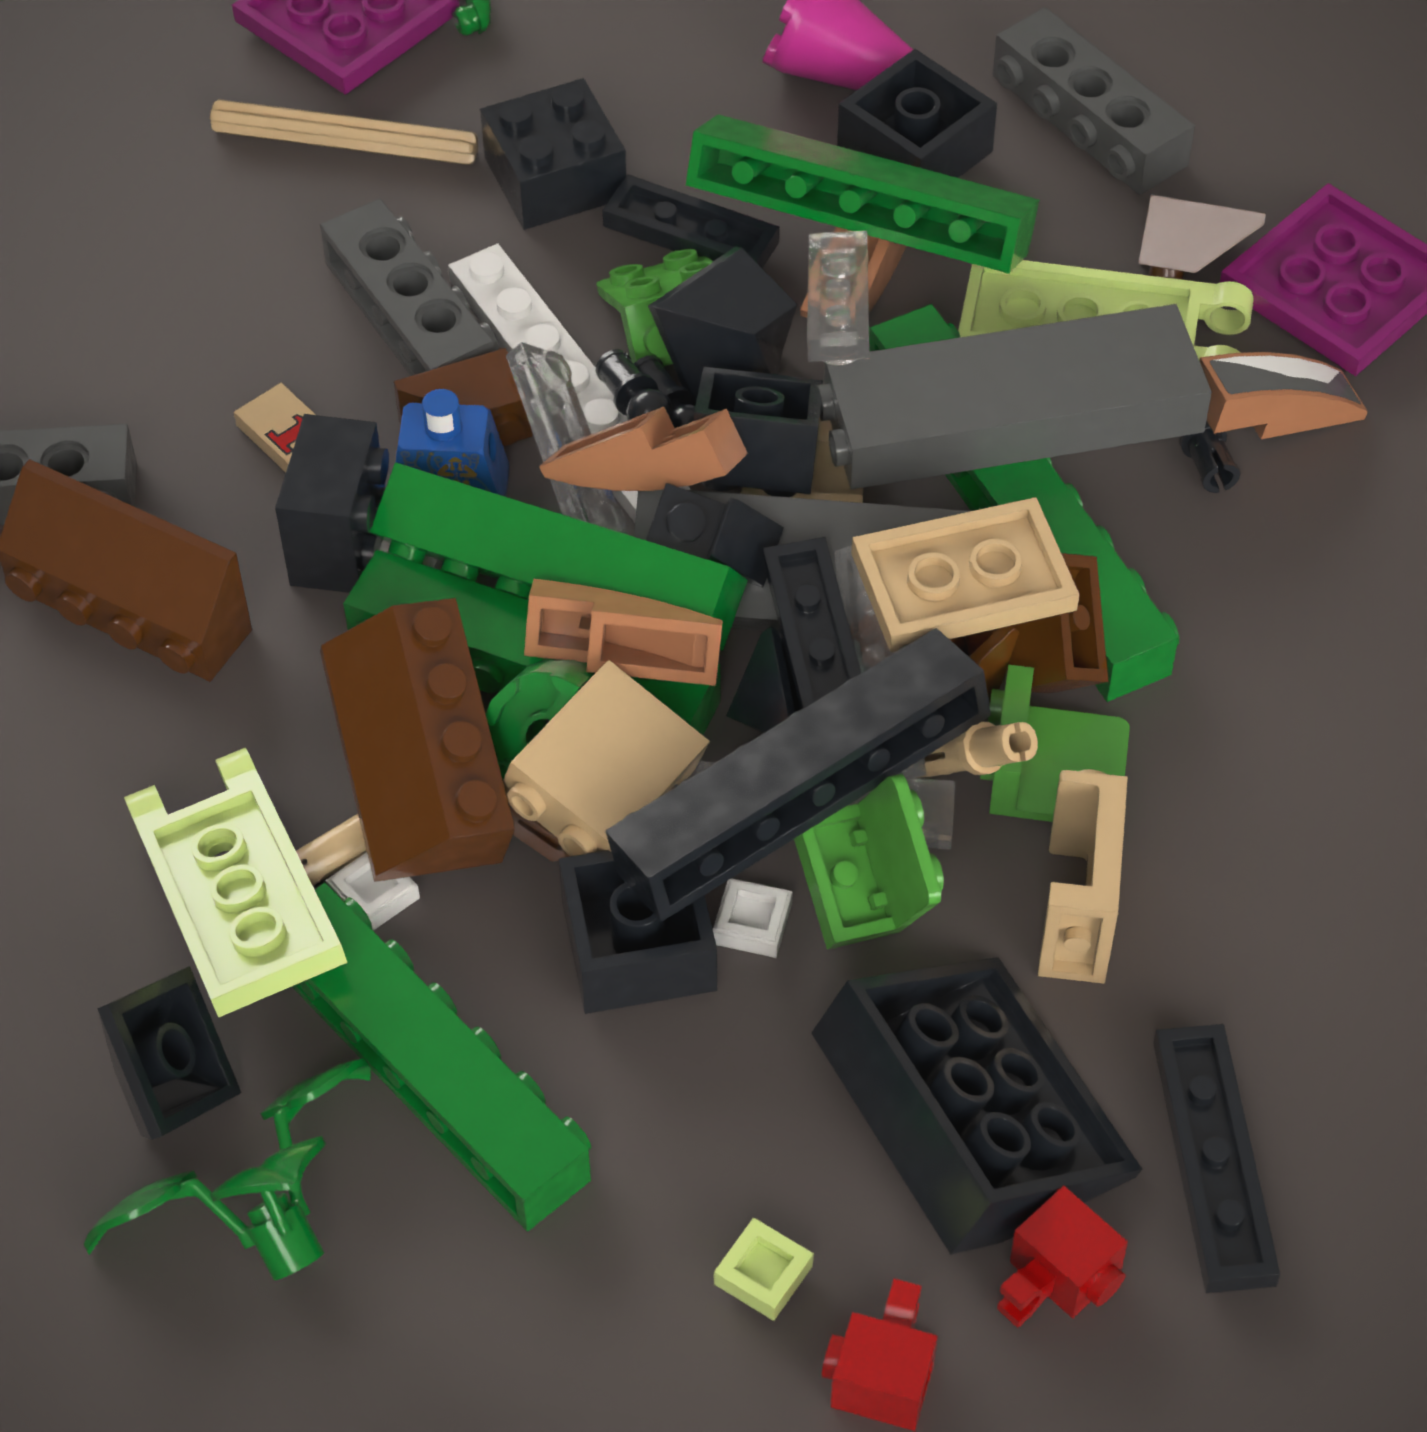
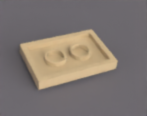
(964, 573)

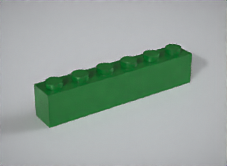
(862, 193)
(522, 542)
(495, 629)
(446, 1070)

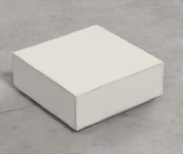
(378, 899)
(752, 917)

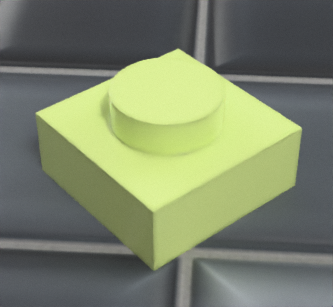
(763, 1269)

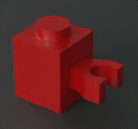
(1064, 1256)
(884, 1363)

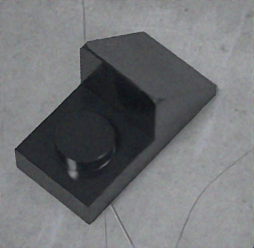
(715, 531)

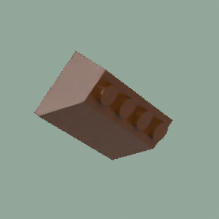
(123, 572)
(417, 742)

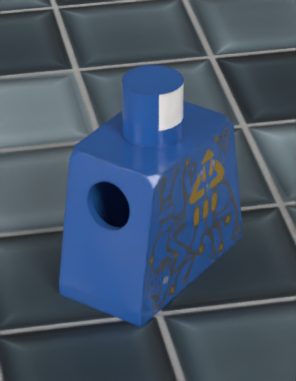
(453, 442)

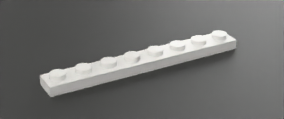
(517, 315)

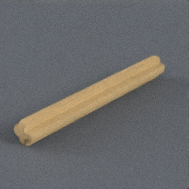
(344, 132)

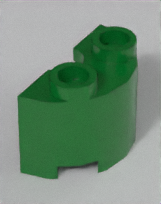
(528, 701)

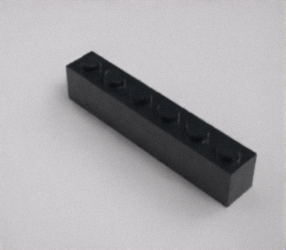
(798, 773)

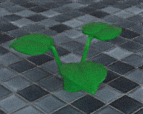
(277, 1226)

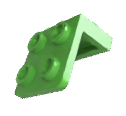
(635, 287)
(1064, 743)
(871, 866)

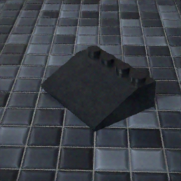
(970, 1097)

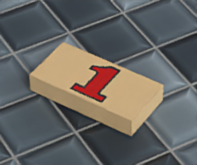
(273, 422)

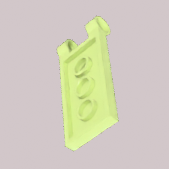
(1057, 293)
(242, 913)

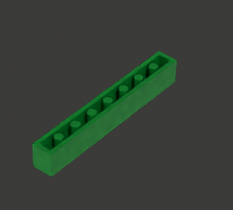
(1136, 635)

